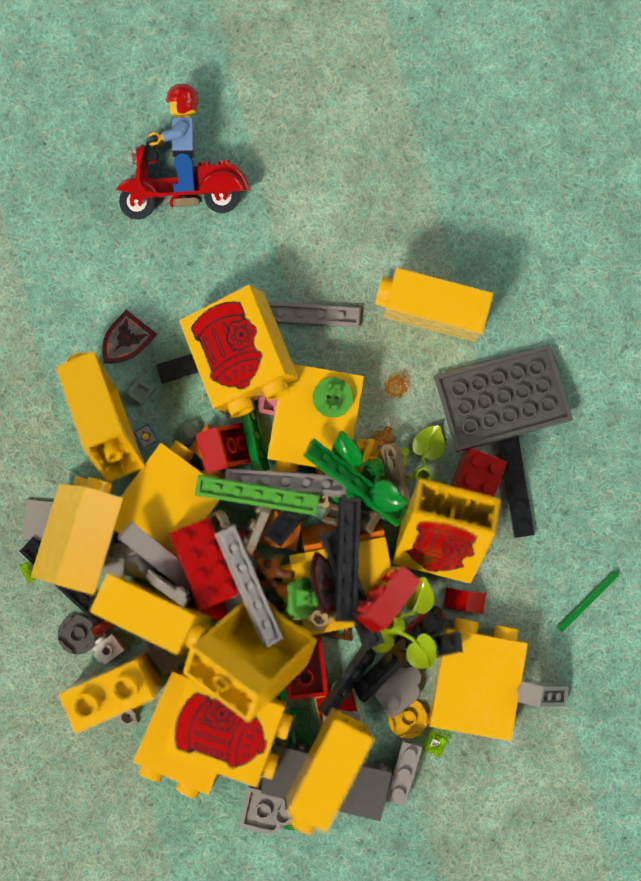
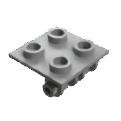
(36, 518)

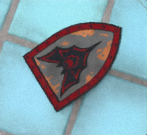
(125, 339)
(323, 583)

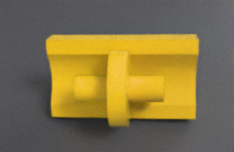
(368, 447)

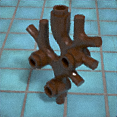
(265, 573)

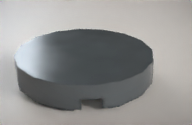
(82, 634)

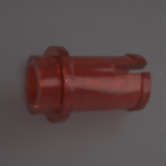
(101, 627)

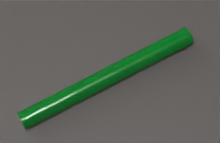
(587, 601)

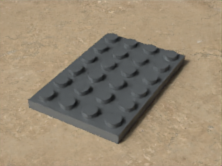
(503, 398)

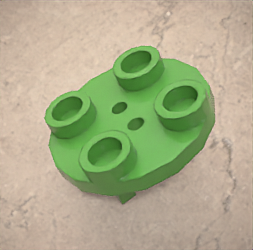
(331, 407)
(301, 598)

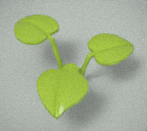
(429, 444)
(423, 651)

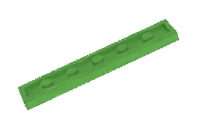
(257, 495)

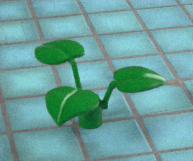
(386, 495)

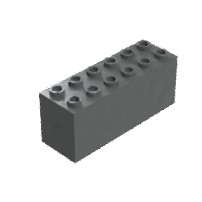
(364, 797)

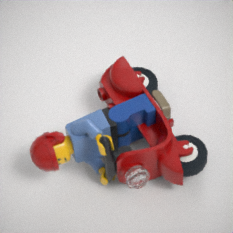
(217, 182)

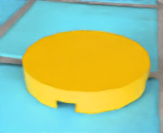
(412, 725)

